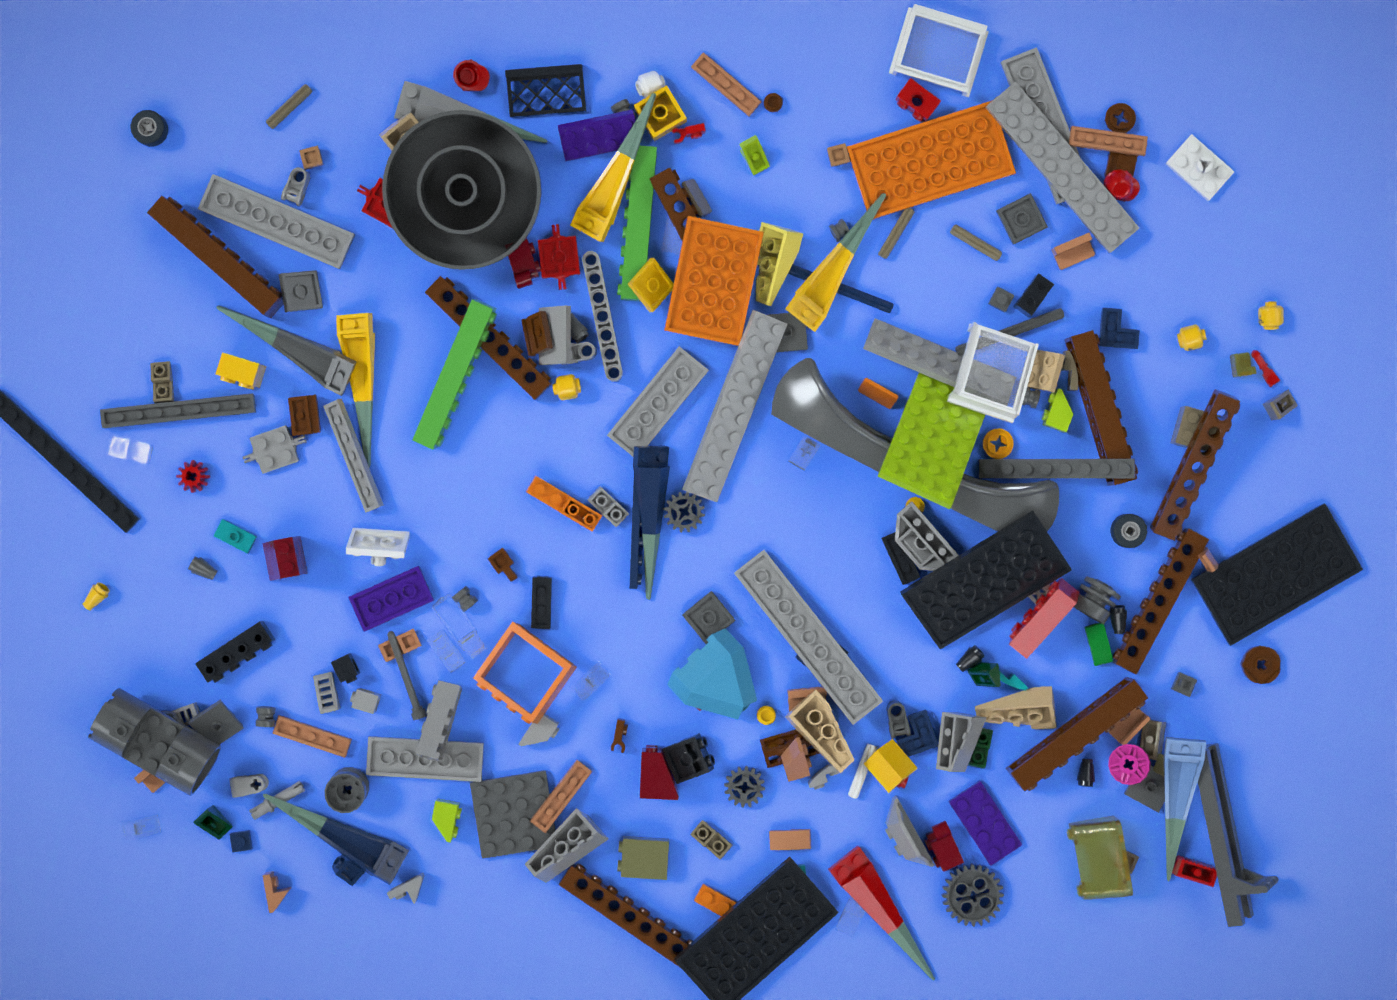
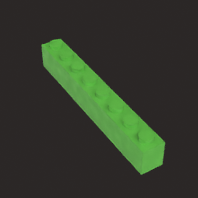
(638, 219)
(454, 374)

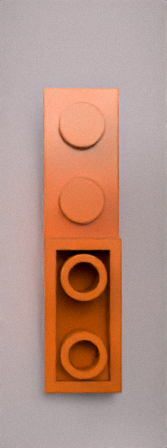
(563, 503)

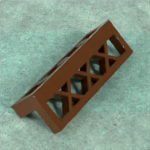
(779, 743)

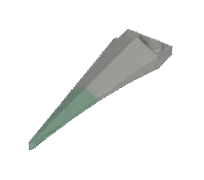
(427, 102)

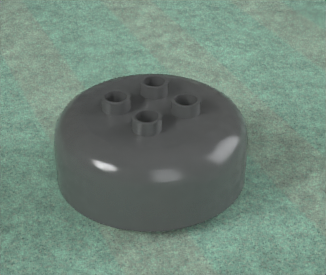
(461, 190)

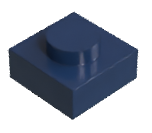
(241, 841)

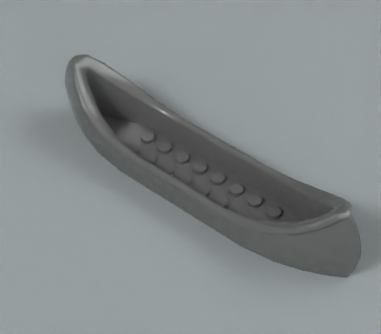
(811, 407)

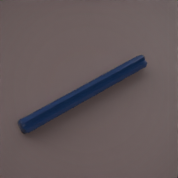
(848, 291)

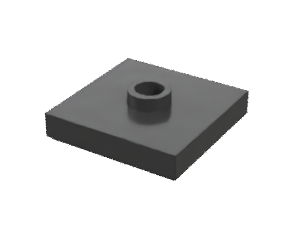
(1021, 219)
(300, 291)
(795, 333)
(708, 616)
(216, 722)
(1149, 791)

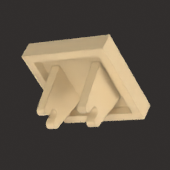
(1046, 371)

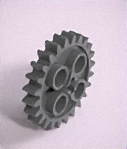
(976, 911)

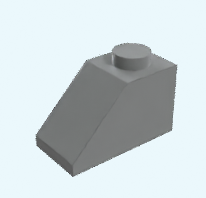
(540, 732)

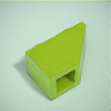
(1058, 413)
(445, 817)

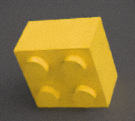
(664, 114)
(238, 369)

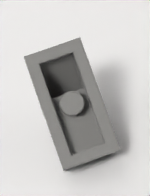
(412, 886)

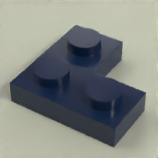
(1111, 332)
(923, 736)

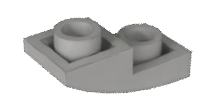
(608, 506)
(819, 778)

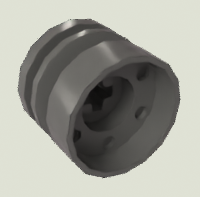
(1095, 599)
(346, 800)

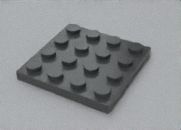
(505, 810)

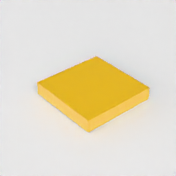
(651, 285)

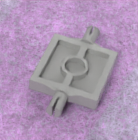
(274, 449)

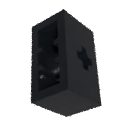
(1033, 295)

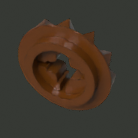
(1128, 115)

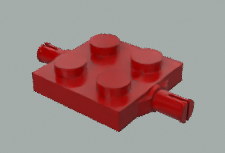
(374, 202)
(559, 257)

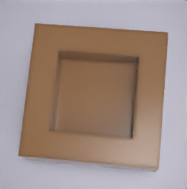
(838, 155)
(311, 157)

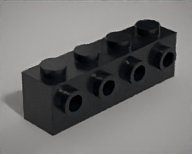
(235, 651)

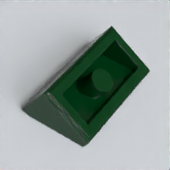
(985, 674)

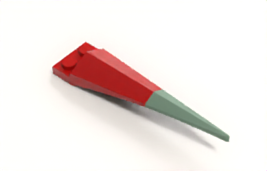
(864, 885)

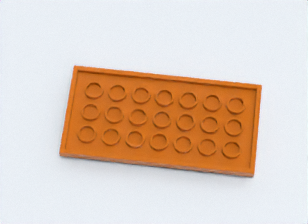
(931, 160)

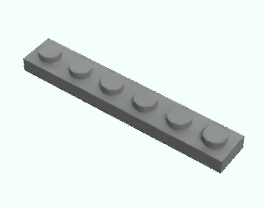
(353, 455)

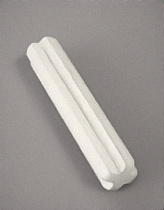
(861, 772)

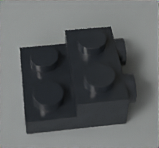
(689, 758)

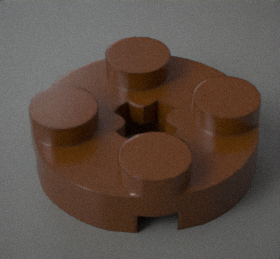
(1271, 664)

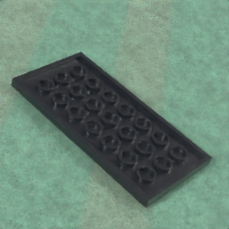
(1277, 574)
(986, 580)
(756, 934)

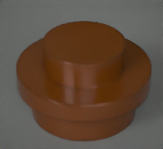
(773, 102)

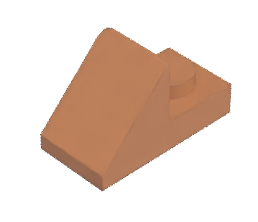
(273, 896)

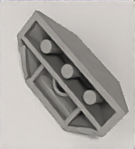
(921, 539)
(905, 835)

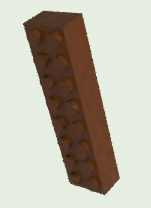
(213, 253)
(1099, 400)
(1077, 733)

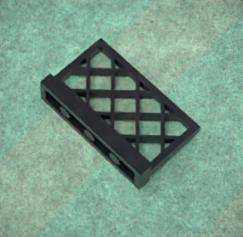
(545, 73)

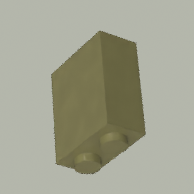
(643, 857)

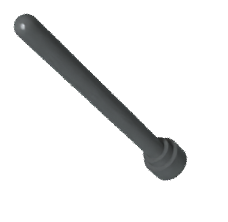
(417, 711)

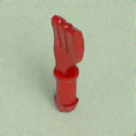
(1268, 374)

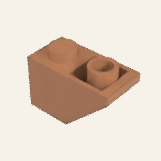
(795, 762)

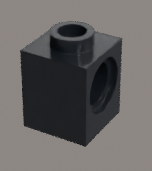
(346, 668)

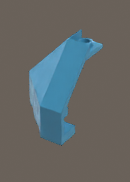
(716, 677)

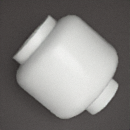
(649, 83)

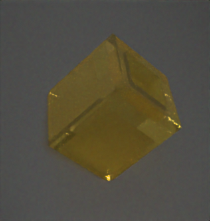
(1241, 365)

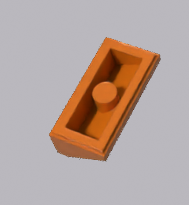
(877, 393)

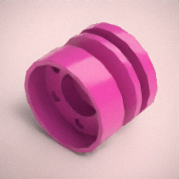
(1140, 767)

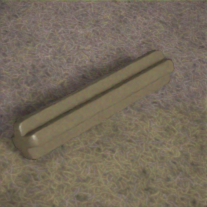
(283, 111)
(896, 233)
(975, 242)

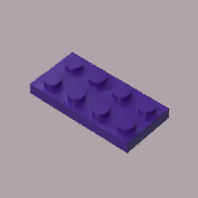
(595, 135)
(391, 598)
(985, 823)

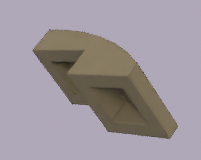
(1069, 365)

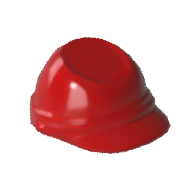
(471, 76)
(1121, 185)

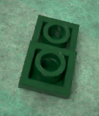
(981, 749)

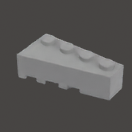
(439, 721)
(566, 846)

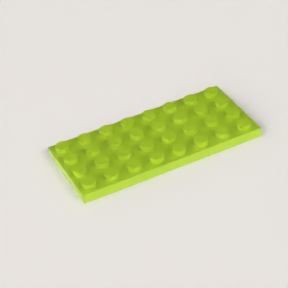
(931, 443)

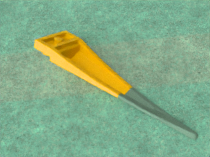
(602, 202)
(818, 291)
(358, 344)

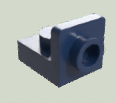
(347, 870)

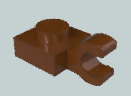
(501, 563)
(621, 729)

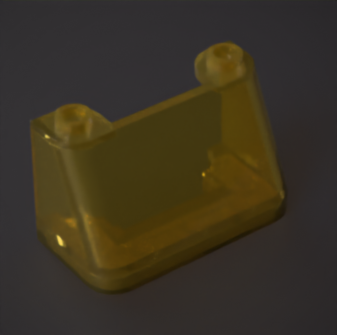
(1101, 858)

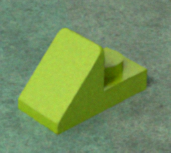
(754, 155)

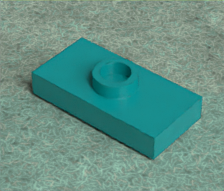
(235, 536)

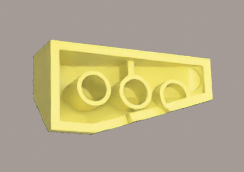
(775, 259)

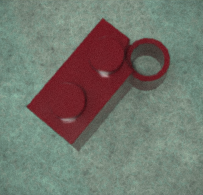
(523, 264)
(943, 846)

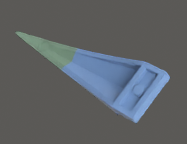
(1181, 773)

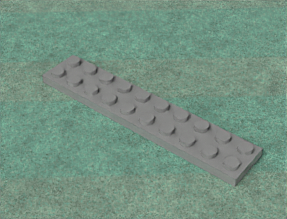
(1062, 167)
(734, 406)
(808, 637)

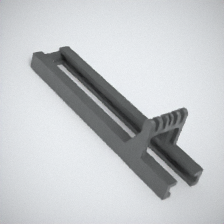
(1234, 880)

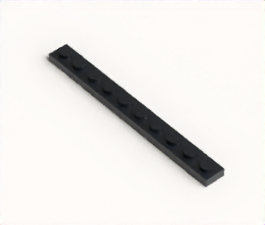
(66, 464)

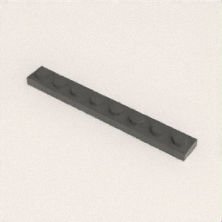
(178, 411)
(1057, 468)

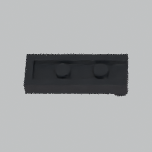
(901, 561)
(541, 602)

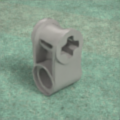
(295, 187)
(577, 352)
(246, 785)

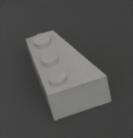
(957, 740)

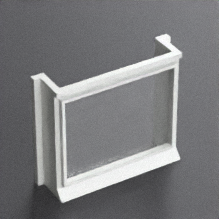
(939, 48)
(993, 373)

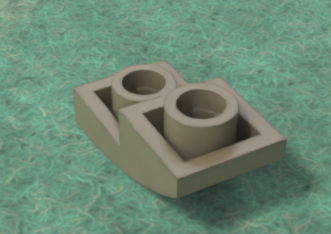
(162, 382)
(711, 839)

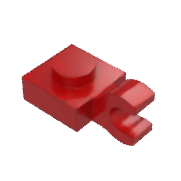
(693, 131)

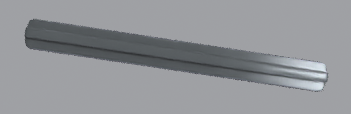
(1024, 326)

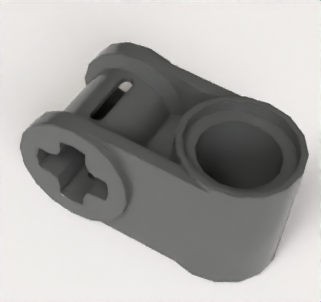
(897, 723)

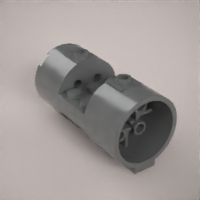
(154, 741)

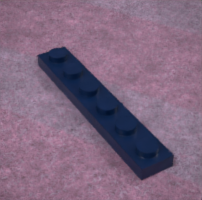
(636, 542)

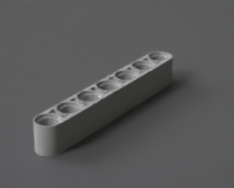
(604, 306)

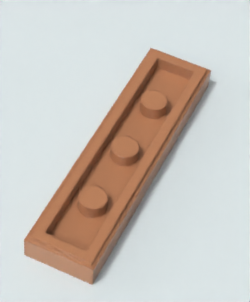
(726, 84)
(1108, 141)
(312, 736)
(560, 796)

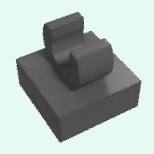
(1184, 684)

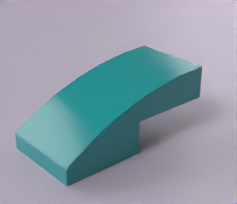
(1013, 680)

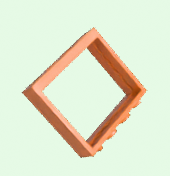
(553, 691)

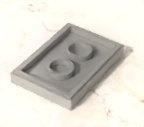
(560, 330)

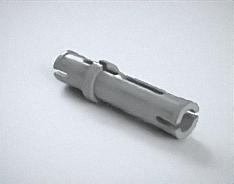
(284, 795)

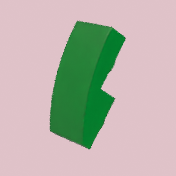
(1098, 644)

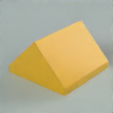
(890, 765)

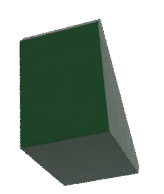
(213, 822)

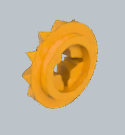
(1005, 438)

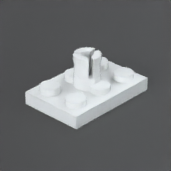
(1199, 167)
(378, 544)

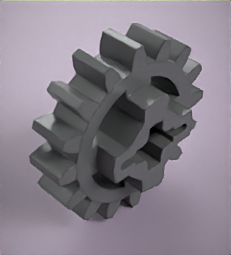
(677, 523)
(743, 794)

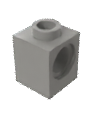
(365, 700)

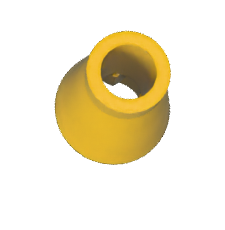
(96, 595)

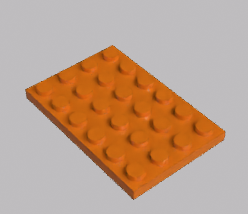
(713, 280)

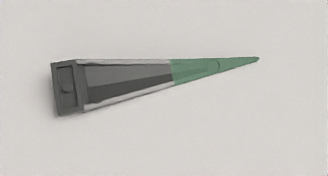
(319, 361)

